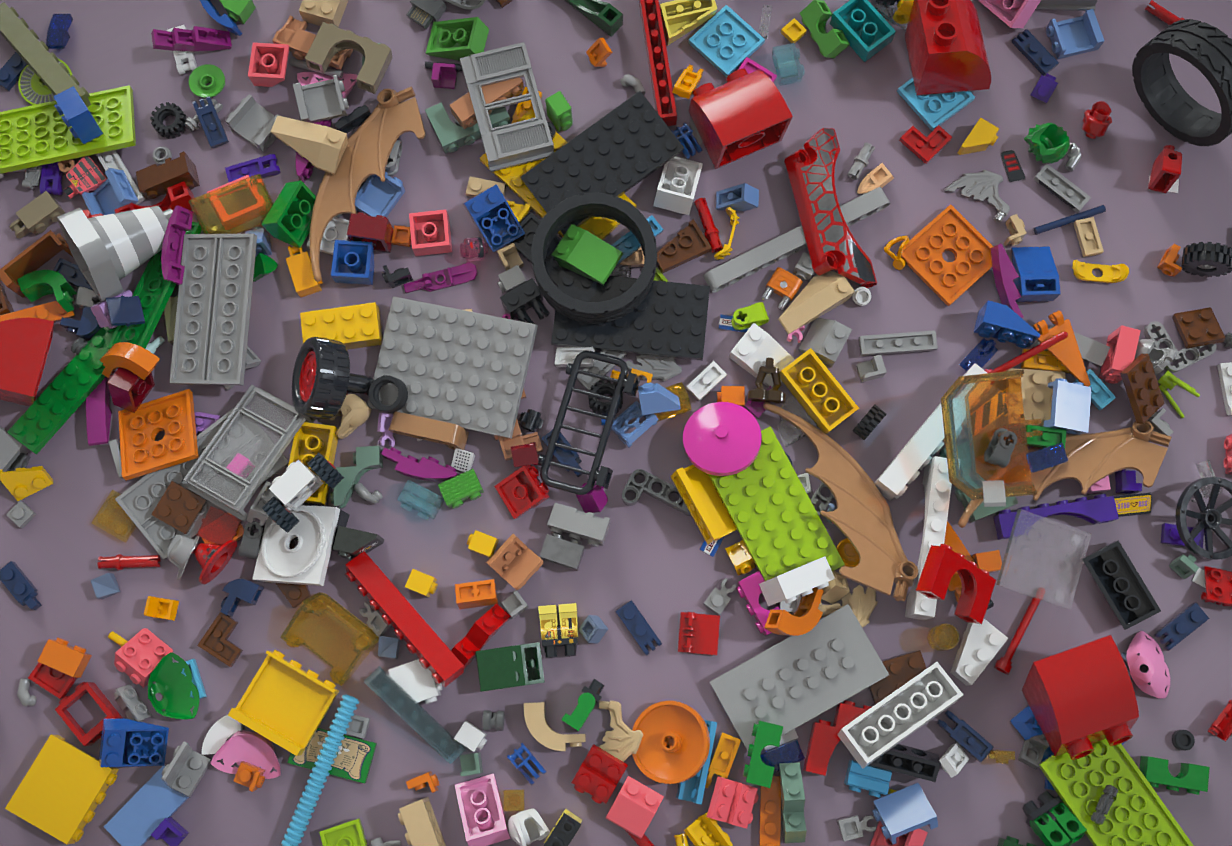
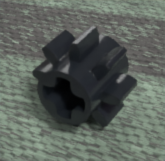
(531, 420)

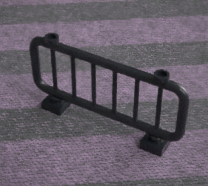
(603, 475)

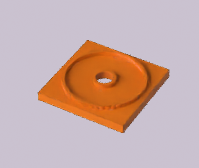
(953, 234)
(138, 431)

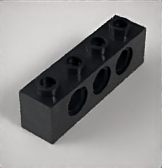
(910, 762)

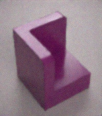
(444, 75)
(594, 500)

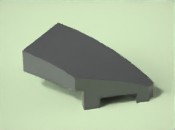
(1033, 751)

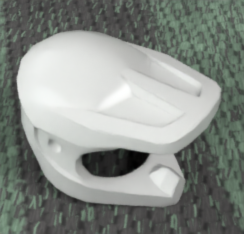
(527, 827)

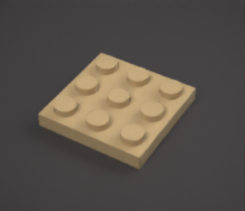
(1036, 394)

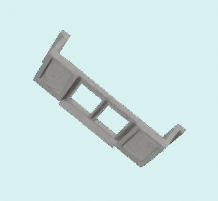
(513, 142)

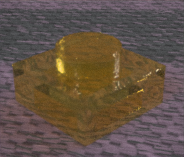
(1002, 756)
(514, 800)

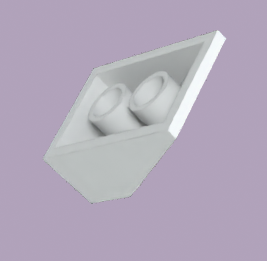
(678, 185)
(755, 348)

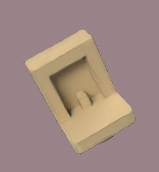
(1016, 229)

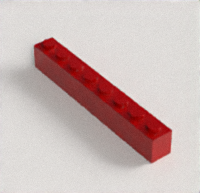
(658, 61)
(404, 619)

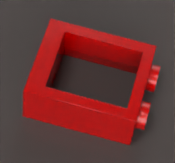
(95, 733)

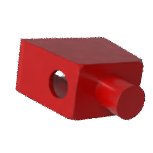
(1167, 162)

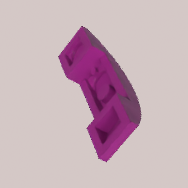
(173, 244)

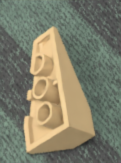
(816, 299)

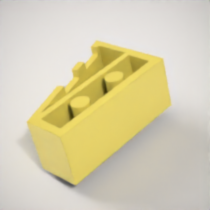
(684, 16)

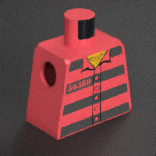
(84, 177)

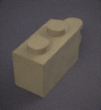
(37, 215)

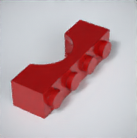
(176, 196)

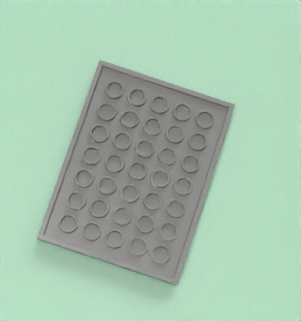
(456, 365)

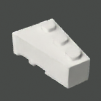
(797, 581)
(976, 651)

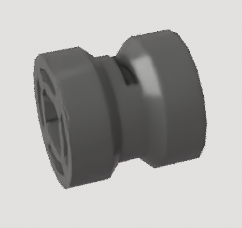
(493, 720)

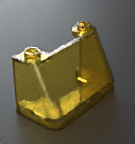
(233, 207)
(331, 635)

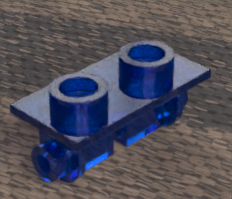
(980, 354)

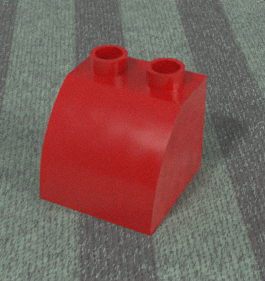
(946, 47)
(739, 116)
(23, 357)
(1082, 698)

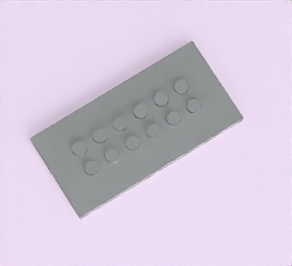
(213, 309)
(145, 494)
(800, 676)

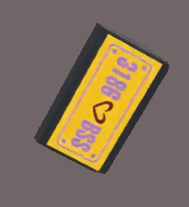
(1133, 504)

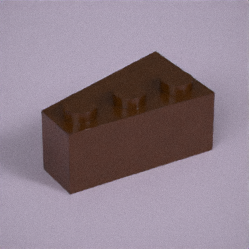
(156, 179)

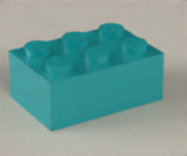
(863, 27)

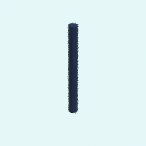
(1070, 219)

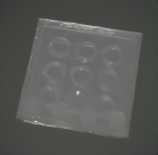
(1043, 559)

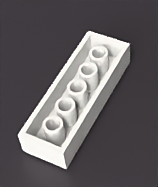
(899, 715)

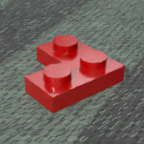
(925, 147)

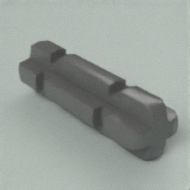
(1104, 804)

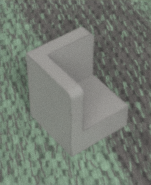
(871, 369)
(515, 604)

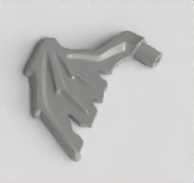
(982, 186)
(659, 366)

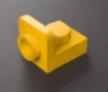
(740, 558)

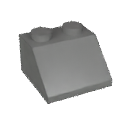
(826, 339)

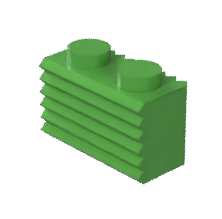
(559, 111)
(461, 488)

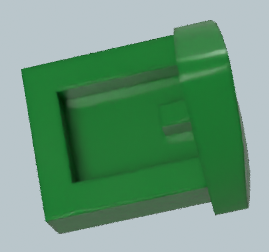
(263, 266)

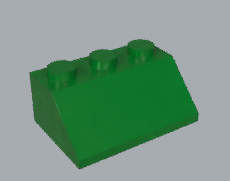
(291, 214)

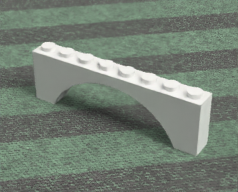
(937, 499)

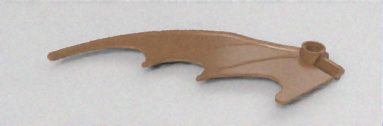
(364, 156)
(1097, 456)
(860, 514)

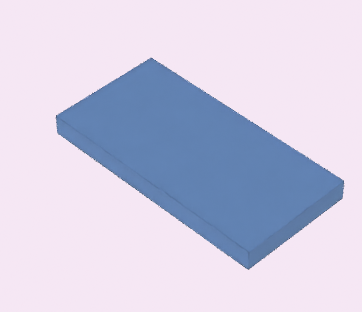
(145, 812)

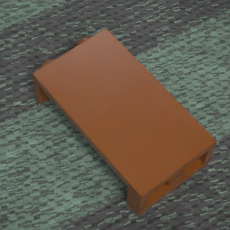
(32, 259)

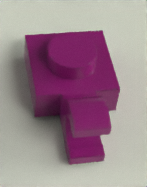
(756, 408)

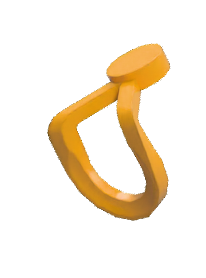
(898, 262)

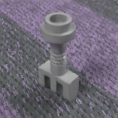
(192, 124)

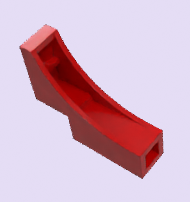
(825, 737)

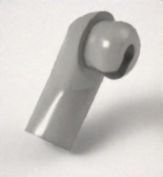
(1074, 157)
(366, 495)

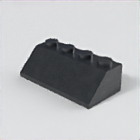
(1121, 585)

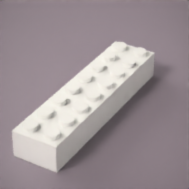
(916, 452)

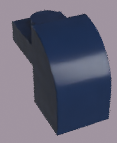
(85, 328)
(238, 590)

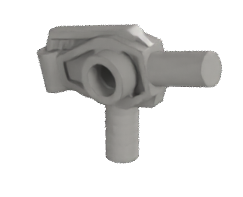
(32, 176)

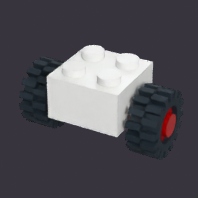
(296, 487)

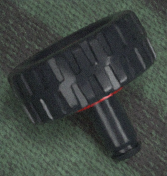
(324, 378)

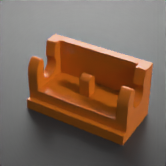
(476, 594)

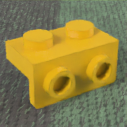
(707, 832)

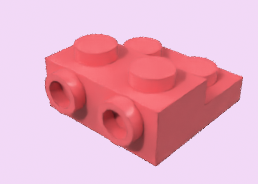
(732, 802)

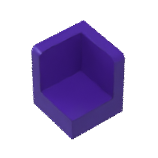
(1126, 482)
(170, 832)

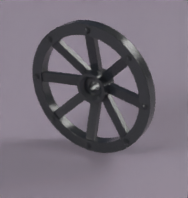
(1207, 518)

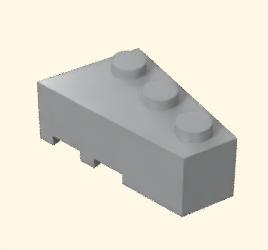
(578, 524)

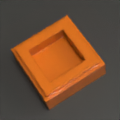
(401, 236)

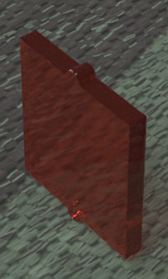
(218, 526)

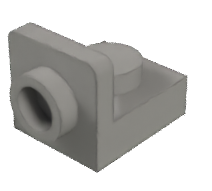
(804, 267)
(1159, 425)

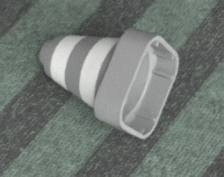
(113, 244)

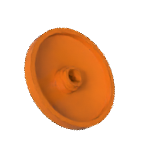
(672, 742)

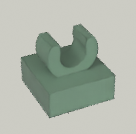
(1184, 565)

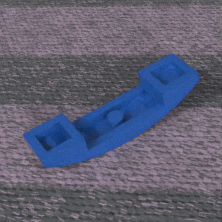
(224, 20)

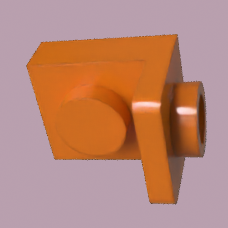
(599, 53)
(1168, 261)
(250, 776)
(419, 782)

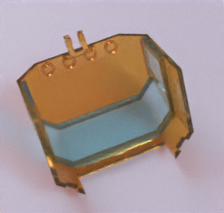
(971, 415)

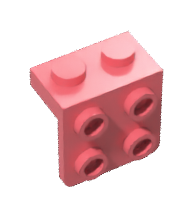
(141, 656)

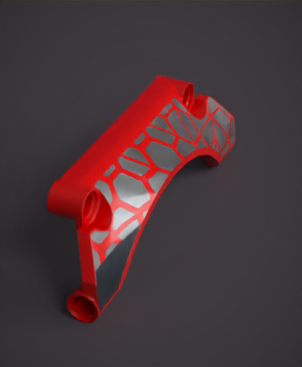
(824, 227)

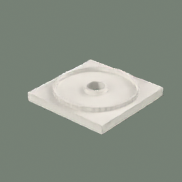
(309, 559)

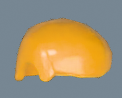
(848, 553)

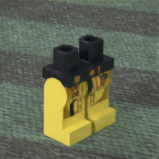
(559, 635)
(565, 830)

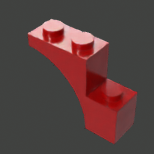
(480, 634)

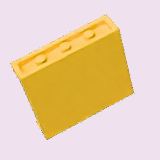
(703, 503)
(285, 703)
(62, 790)

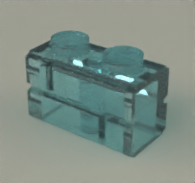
(421, 500)

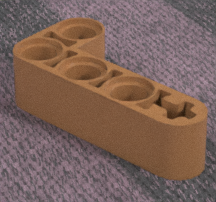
(429, 430)

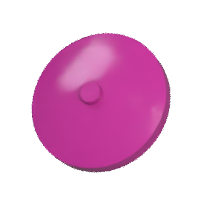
(722, 439)

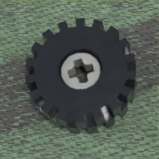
(1207, 259)

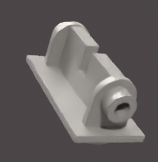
(127, 697)

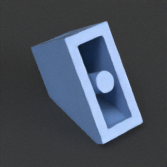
(739, 198)
(263, 240)
(657, 399)

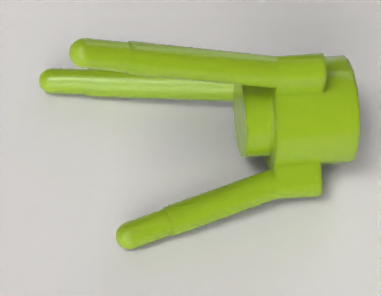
(1169, 381)

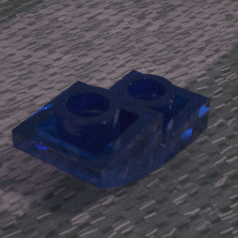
(57, 32)
(1047, 457)
(787, 753)

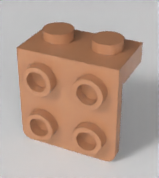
(515, 562)

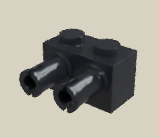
(523, 298)

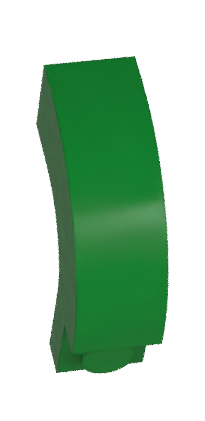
(47, 282)

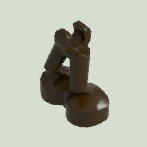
(772, 395)

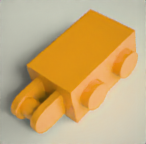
(301, 272)

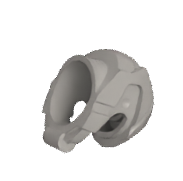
(1159, 357)

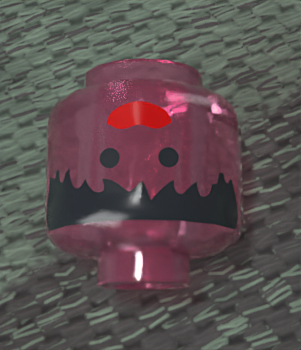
(473, 249)

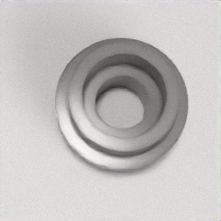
(158, 152)

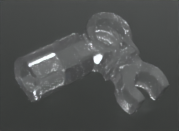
(1205, 470)

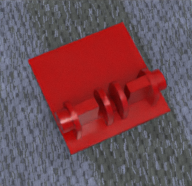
(1218, 586)
(698, 633)

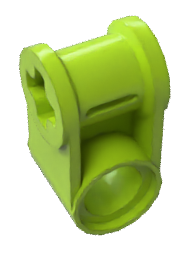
(751, 314)

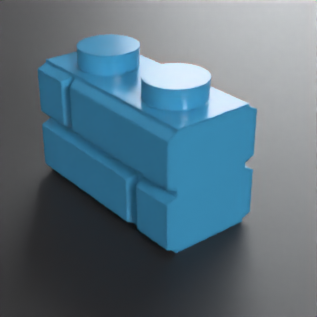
(868, 778)

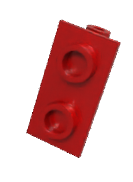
(1223, 724)

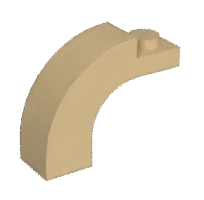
(541, 731)

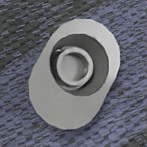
(180, 551)

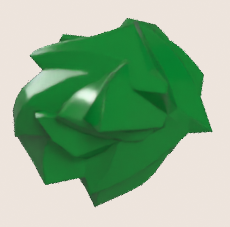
(1048, 142)

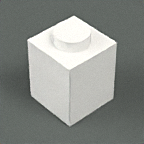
(471, 737)

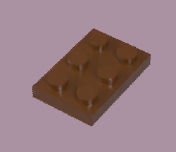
(1142, 388)
(900, 672)

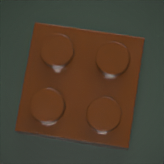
(1198, 327)
(179, 507)

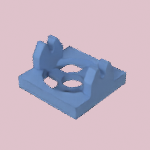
(631, 412)

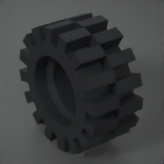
(162, 113)
(603, 388)
(869, 422)

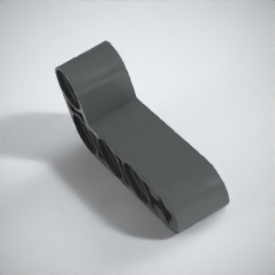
(646, 486)

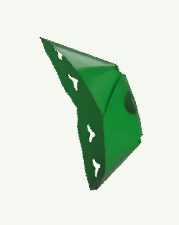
(174, 688)

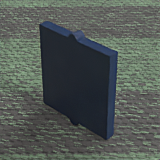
(125, 310)

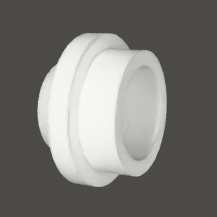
(861, 296)

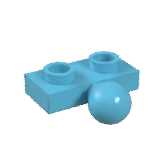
(1100, 394)

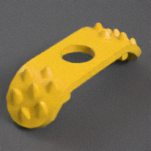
(727, 247)
(1110, 273)

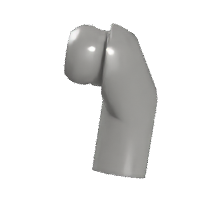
(633, 81)
(23, 694)

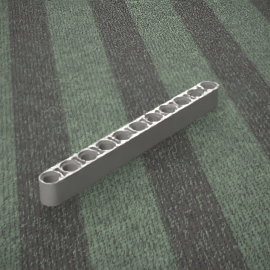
(788, 243)

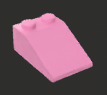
(1012, 12)
(482, 811)

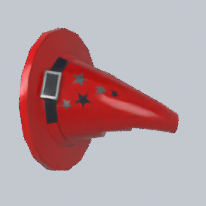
(213, 558)

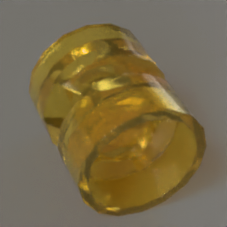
(943, 637)

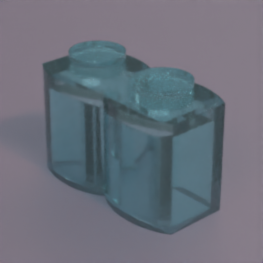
(787, 64)

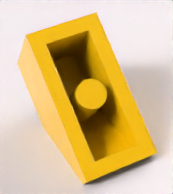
(979, 138)

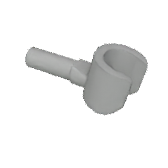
(378, 842)

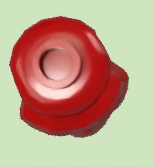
(1097, 120)

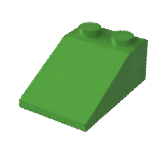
(457, 38)
(586, 254)

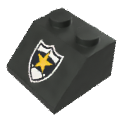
(352, 542)

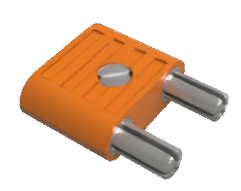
(784, 285)

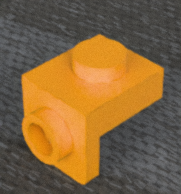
(161, 608)

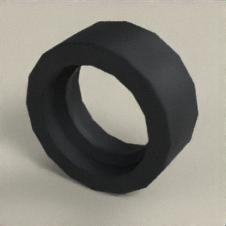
(374, 394)

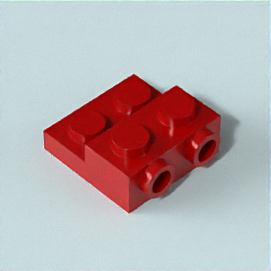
(522, 490)
(599, 774)

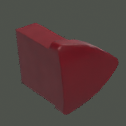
(525, 454)

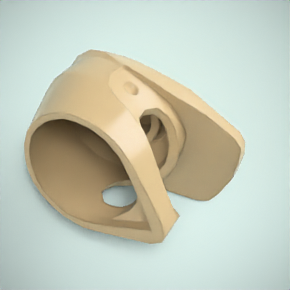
(354, 412)

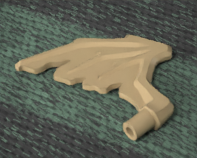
(859, 602)
(622, 740)

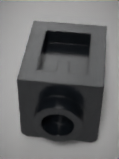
(397, 278)

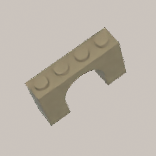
(332, 39)

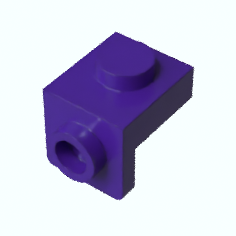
(1044, 87)

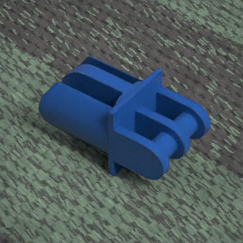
(687, 140)
(517, 753)

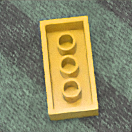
(352, 325)
(817, 391)
(309, 442)

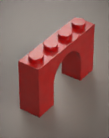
(975, 582)

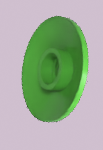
(202, 76)

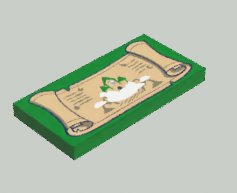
(352, 760)

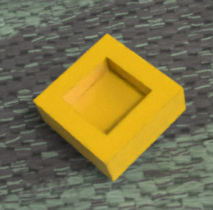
(793, 31)

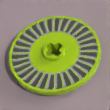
(32, 87)

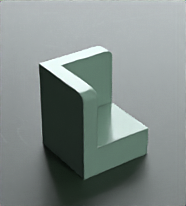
(471, 764)

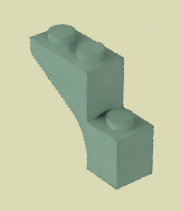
(366, 459)
(792, 803)

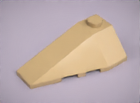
(315, 142)

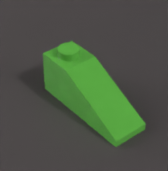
(238, 9)

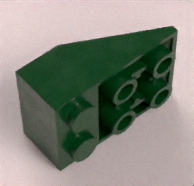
(510, 666)

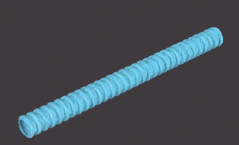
(320, 771)

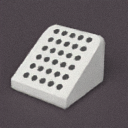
(462, 460)

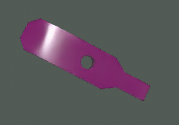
(452, 277)

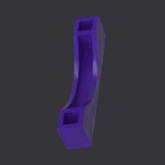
(1095, 511)

